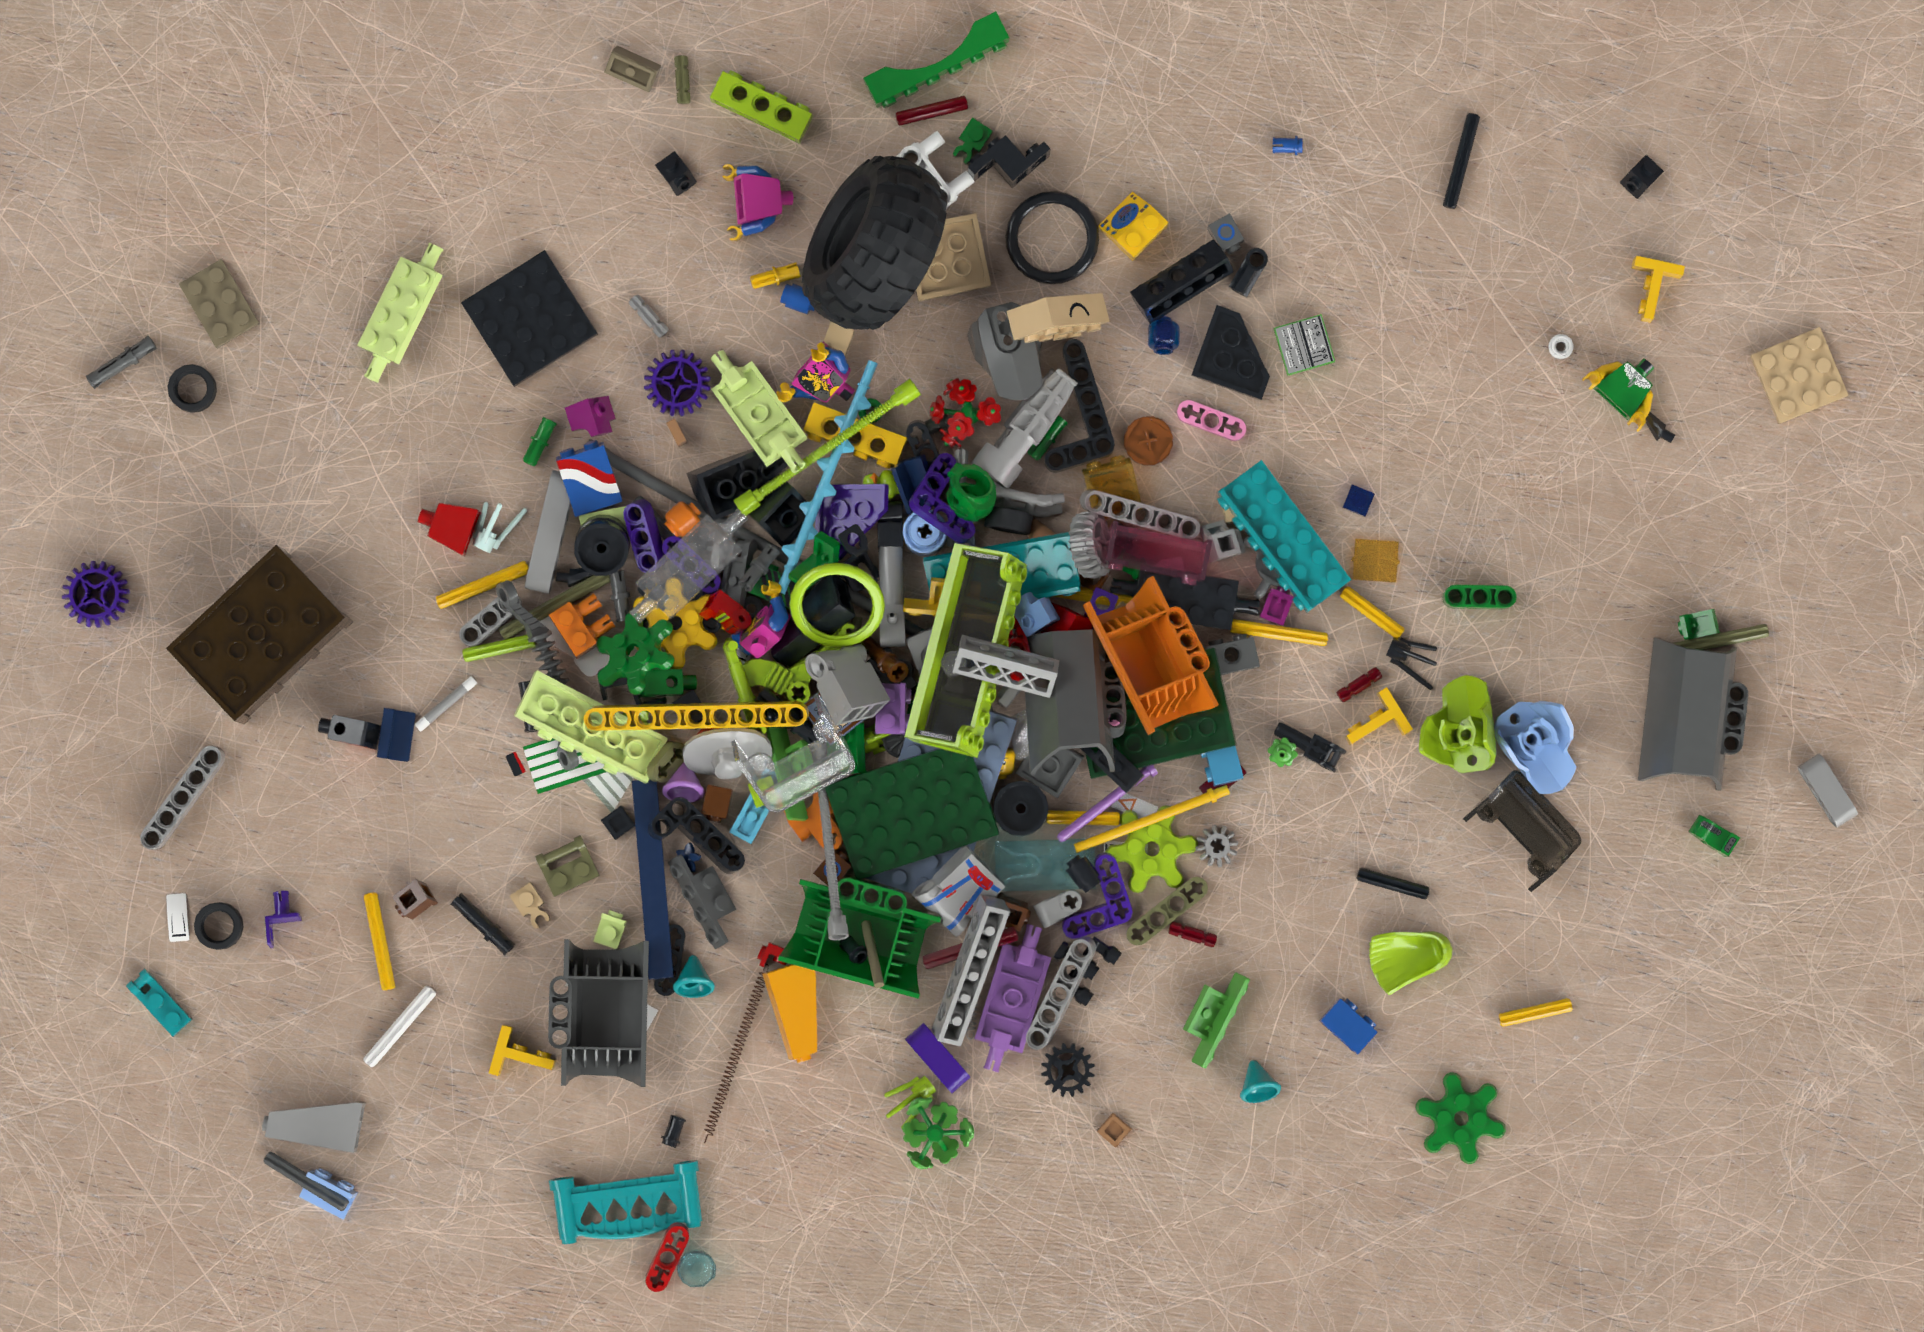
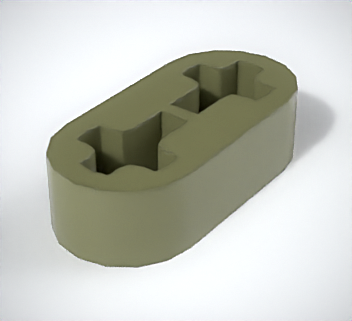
(666, 761)

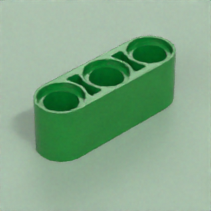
(1491, 593)

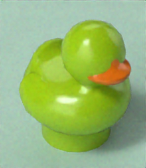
(885, 477)

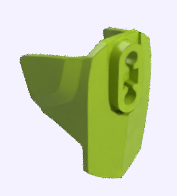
(1447, 732)

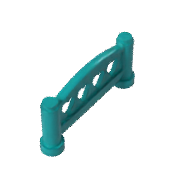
(679, 1187)

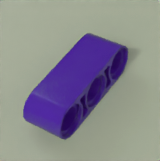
(645, 523)
(937, 1058)

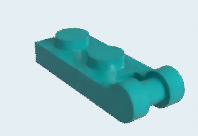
(159, 1003)

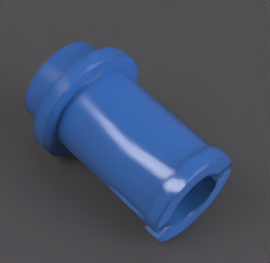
(1290, 145)

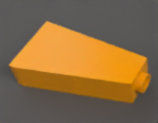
(794, 1005)

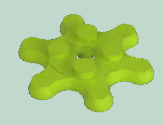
(1147, 866)

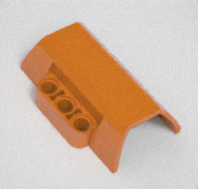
(1152, 659)

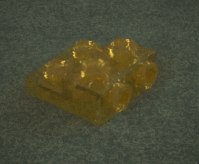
(1112, 478)

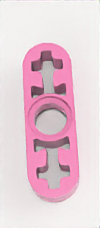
(1226, 432)

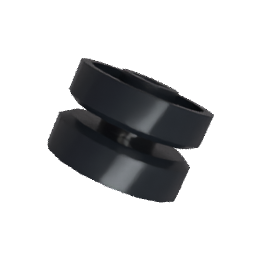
(588, 547)
(1020, 823)

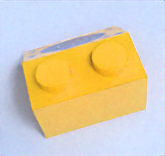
(1133, 225)

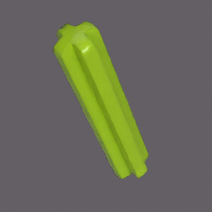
(497, 648)

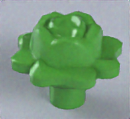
(1282, 752)

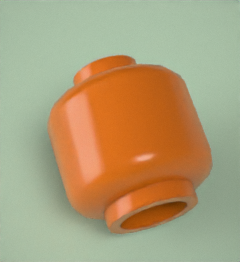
(682, 518)

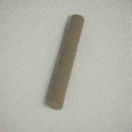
(872, 954)

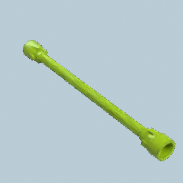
(903, 394)

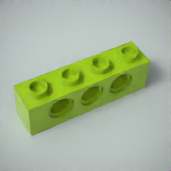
(792, 129)

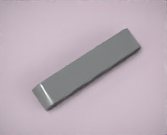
(1151, 517)
(549, 536)
(171, 803)
(1051, 1000)

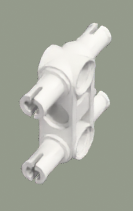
(922, 151)

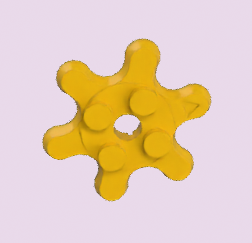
(689, 634)

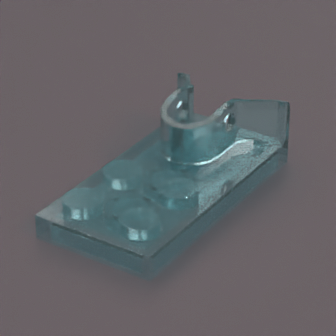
(1037, 864)

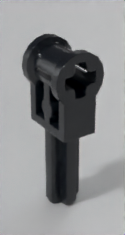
(1316, 748)

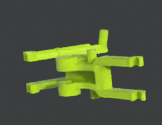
(770, 674)

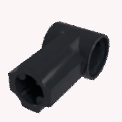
(1248, 274)

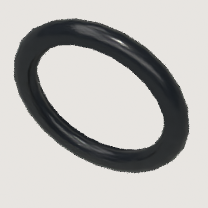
(1049, 198)

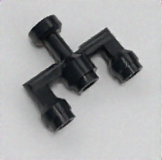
(1110, 955)

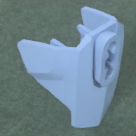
(1545, 757)

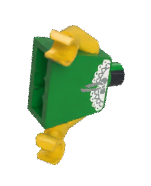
(1625, 389)

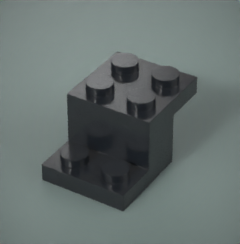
(1008, 160)

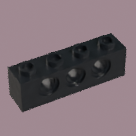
(1181, 281)

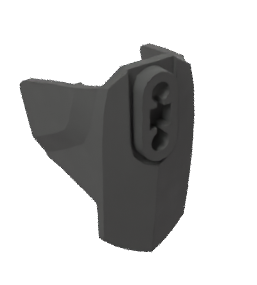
(1012, 367)

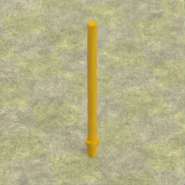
(1210, 796)

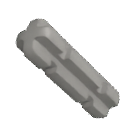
(648, 316)

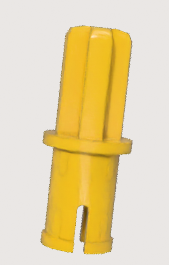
(775, 275)

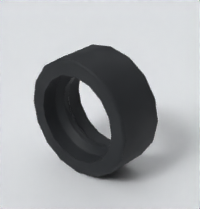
(173, 388)
(1009, 521)
(237, 923)

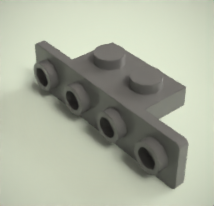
(706, 898)

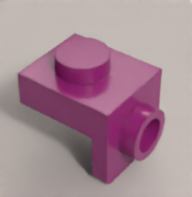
(1277, 606)

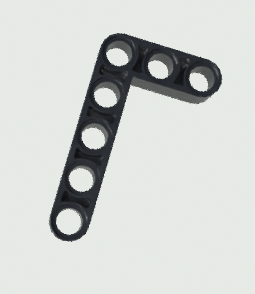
(1087, 411)

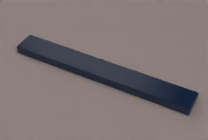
(652, 881)

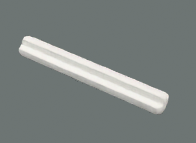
(399, 1026)

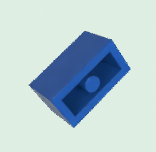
(1348, 1025)

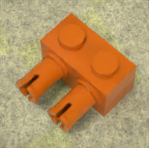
(576, 634)

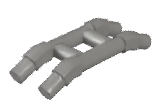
(1045, 503)

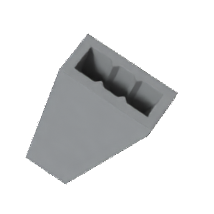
(320, 1126)

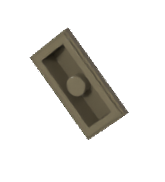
(632, 68)

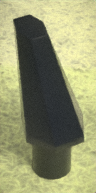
(1658, 429)
(573, 577)

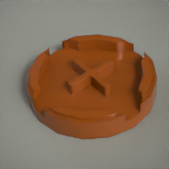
(1148, 441)

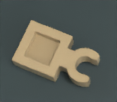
(528, 902)

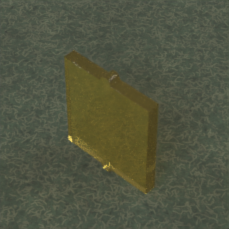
(1375, 560)

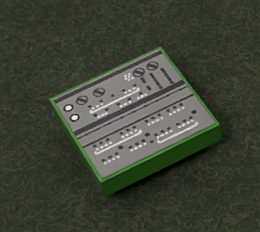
(1304, 345)

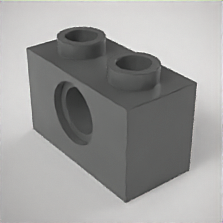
(1246, 651)

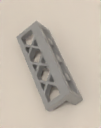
(1008, 661)

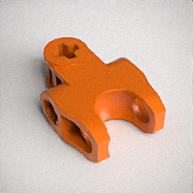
(813, 824)

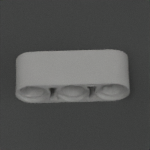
(485, 631)
(1827, 790)

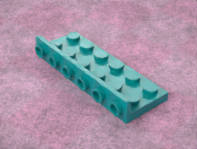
(1283, 537)
(1047, 561)

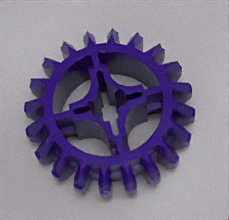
(665, 381)
(87, 601)

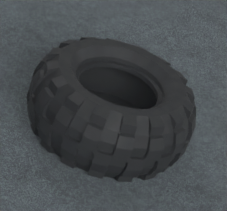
(874, 243)

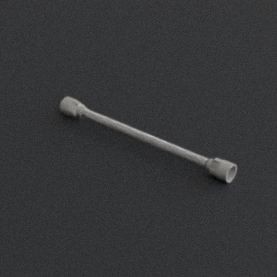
(837, 923)

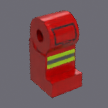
(727, 612)

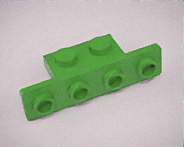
(781, 748)
(1212, 1015)

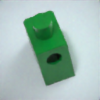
(657, 686)

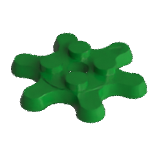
(646, 658)
(1443, 1113)

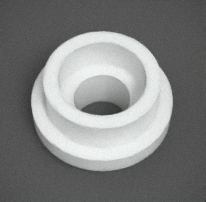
(1560, 338)

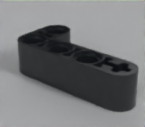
(700, 839)

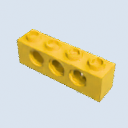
(894, 443)

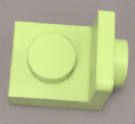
(610, 929)

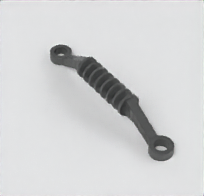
(538, 633)

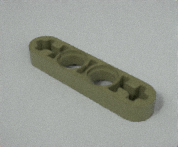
(1169, 914)

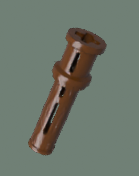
(886, 661)

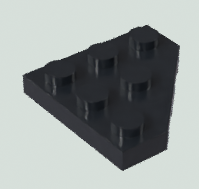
(1231, 357)

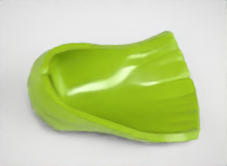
(1406, 957)

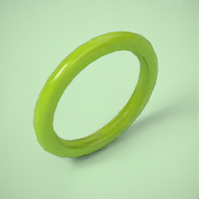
(808, 630)

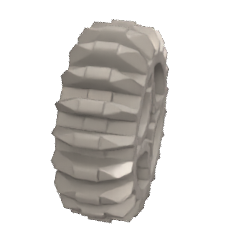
(1088, 544)

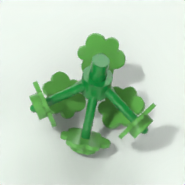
(943, 1147)

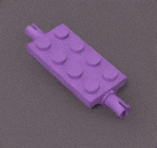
(1012, 998)

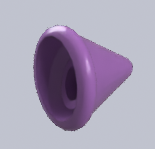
(684, 784)

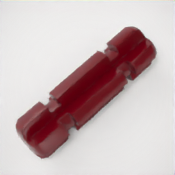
(1359, 684)
(1192, 934)

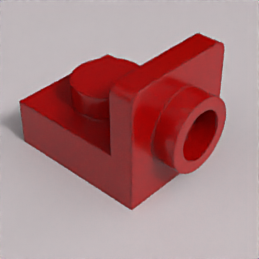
(772, 949)

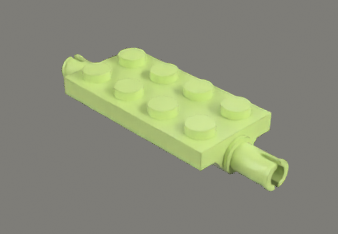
(400, 310)
(758, 412)

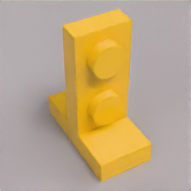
(1653, 282)
(1379, 718)
(517, 1052)

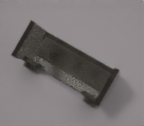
(1532, 822)

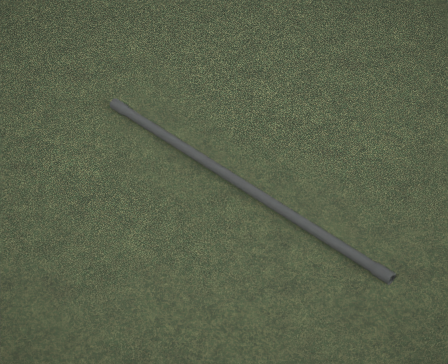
(743, 533)

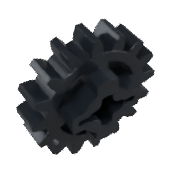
(1077, 1076)

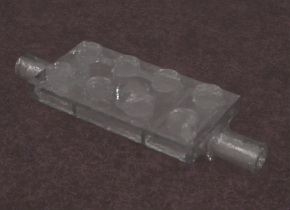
(689, 566)

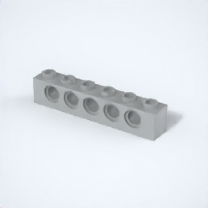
(970, 970)

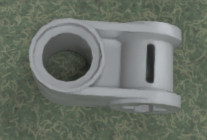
(1054, 910)

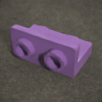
(893, 716)

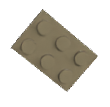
(219, 303)

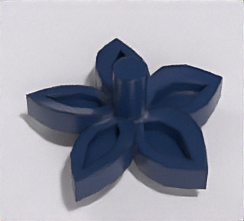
(689, 856)

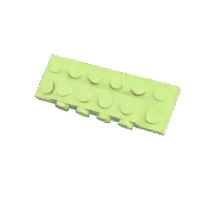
(559, 715)

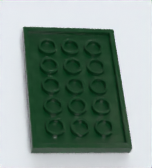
(1179, 738)
(911, 810)

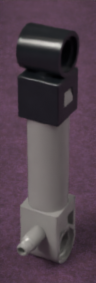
(891, 575)

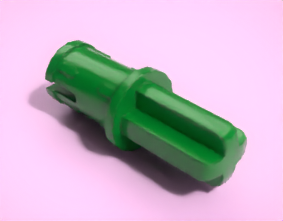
(539, 442)
(1037, 452)

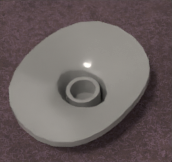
(713, 754)

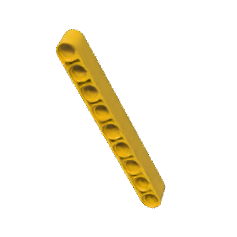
(685, 722)

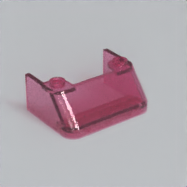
(1157, 553)

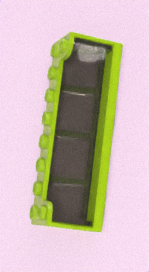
(978, 603)

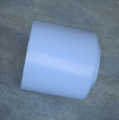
(922, 546)

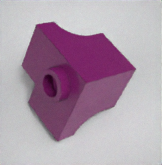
(591, 415)

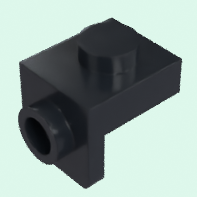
(676, 173)
(1641, 176)

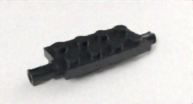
(1206, 604)

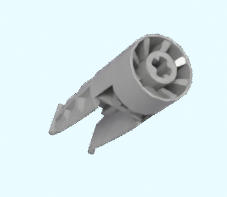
(1025, 427)

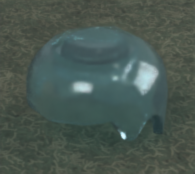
(696, 1268)

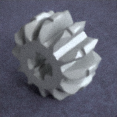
(1224, 842)

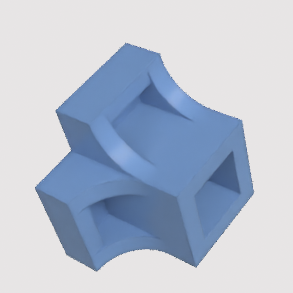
(1035, 614)

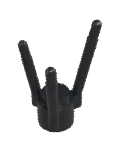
(1399, 651)

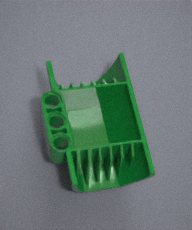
(896, 935)

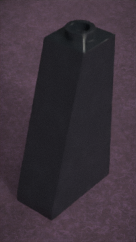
(826, 609)

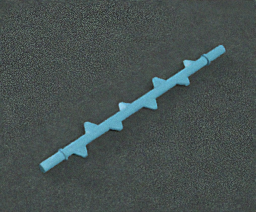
(828, 465)

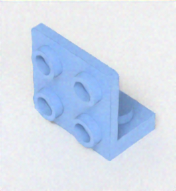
(341, 1187)

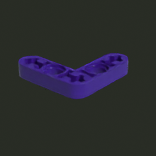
(931, 498)
(1107, 908)

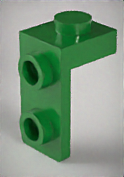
(824, 552)

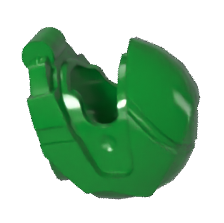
(971, 500)

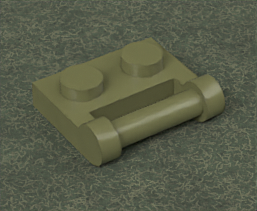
(570, 874)

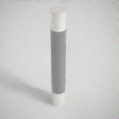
(446, 703)

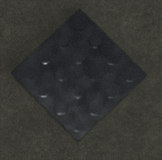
(529, 318)

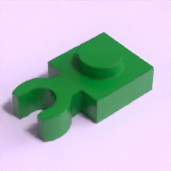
(974, 137)

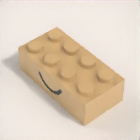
(1058, 317)

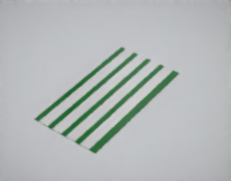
(549, 773)

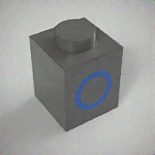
(1226, 234)

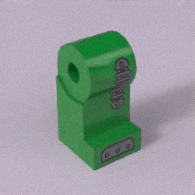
(1714, 836)

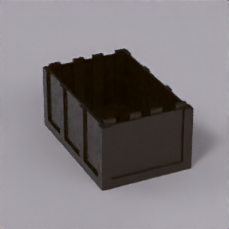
(258, 635)

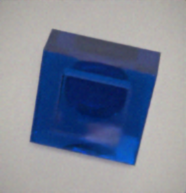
(1358, 500)

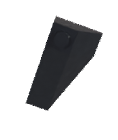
(726, 479)

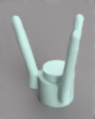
(485, 538)

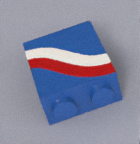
(588, 478)

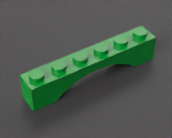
(891, 83)

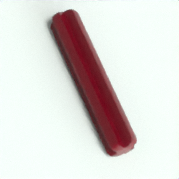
(931, 110)

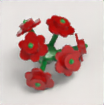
(961, 422)

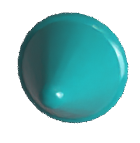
(693, 980)
(1258, 1085)

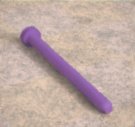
(1100, 807)

